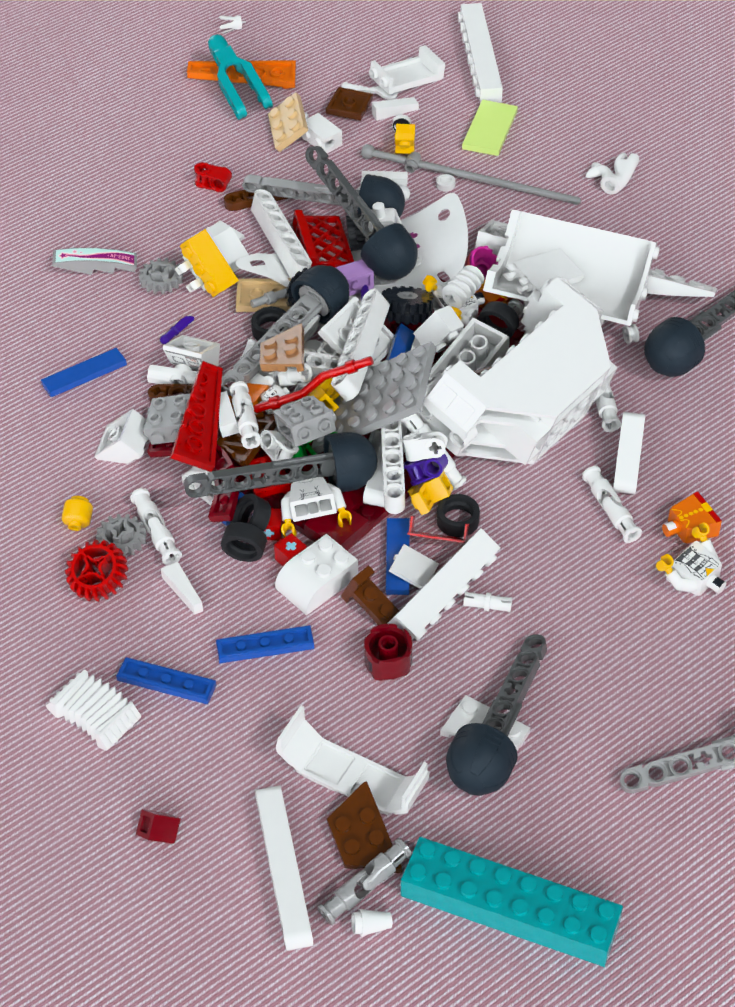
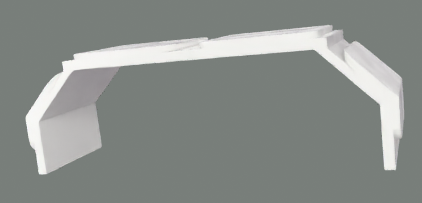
(345, 770)

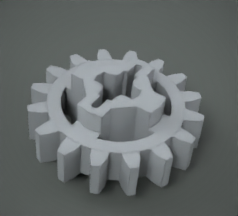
(160, 276)
(124, 533)

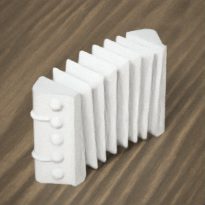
(95, 709)

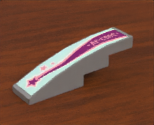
(100, 259)

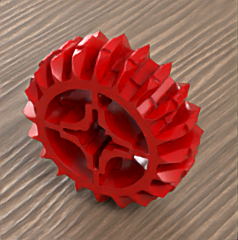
(80, 580)

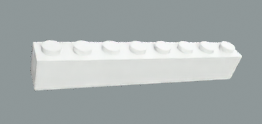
(480, 53)

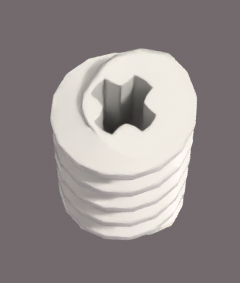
(462, 286)

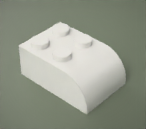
(316, 574)

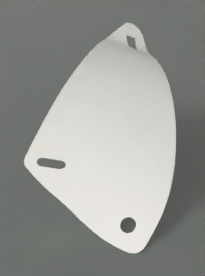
(441, 247)

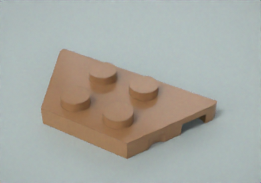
(283, 351)

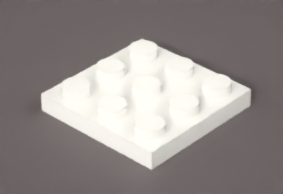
(339, 327)

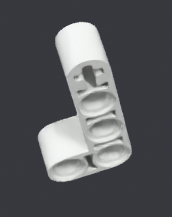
(629, 453)

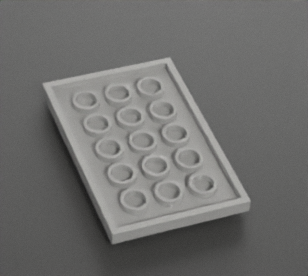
(387, 394)

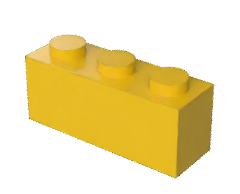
(208, 263)

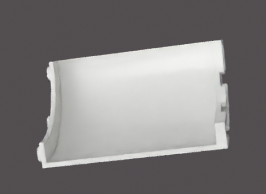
(612, 263)

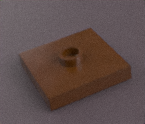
(349, 103)

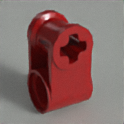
(212, 178)

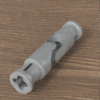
(373, 874)

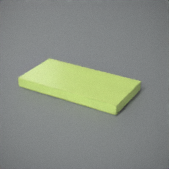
(490, 127)

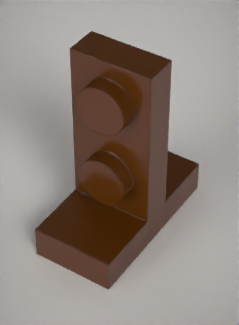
(370, 597)

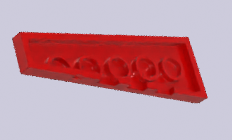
(199, 426)

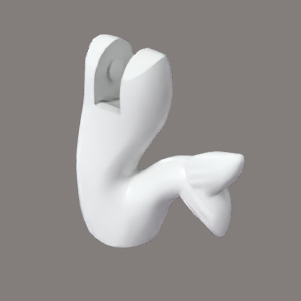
(624, 169)

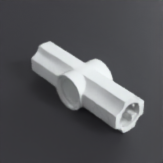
(166, 375)

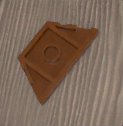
(233, 446)
(359, 829)

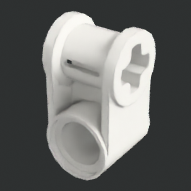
(277, 445)
(421, 445)

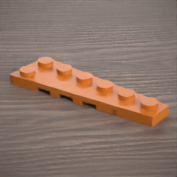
(271, 72)

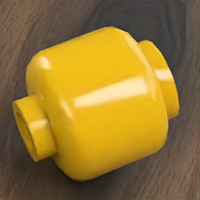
(77, 513)

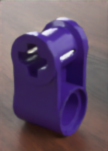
(424, 469)

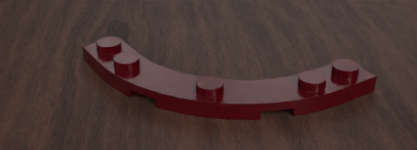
(222, 505)

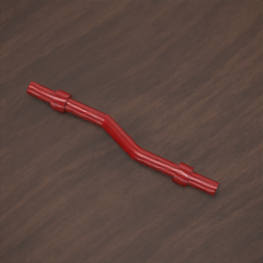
(349, 367)

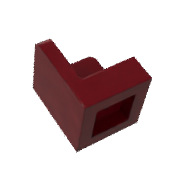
(158, 826)

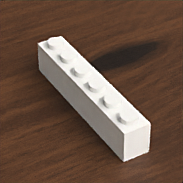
(445, 584)

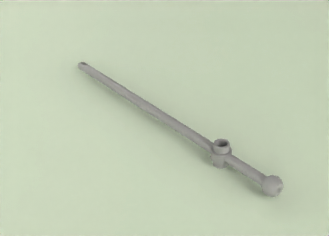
(413, 162)

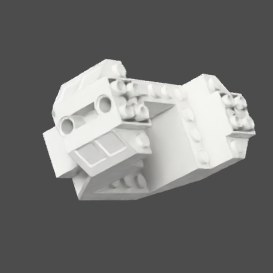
(532, 391)

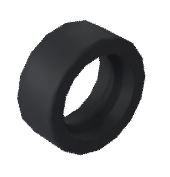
(503, 312)
(262, 316)
(455, 502)
(261, 512)
(247, 533)

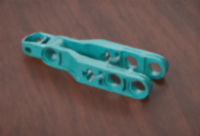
(225, 57)

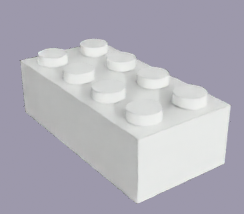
(475, 346)

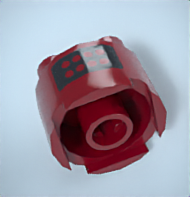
(388, 652)

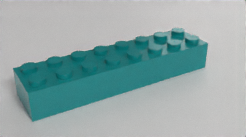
(511, 901)

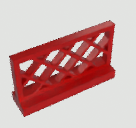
(304, 233)

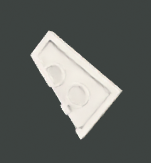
(473, 711)

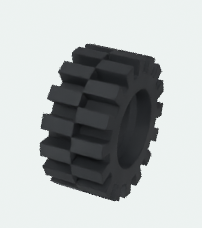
(356, 238)

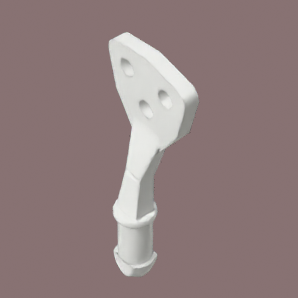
(374, 90)

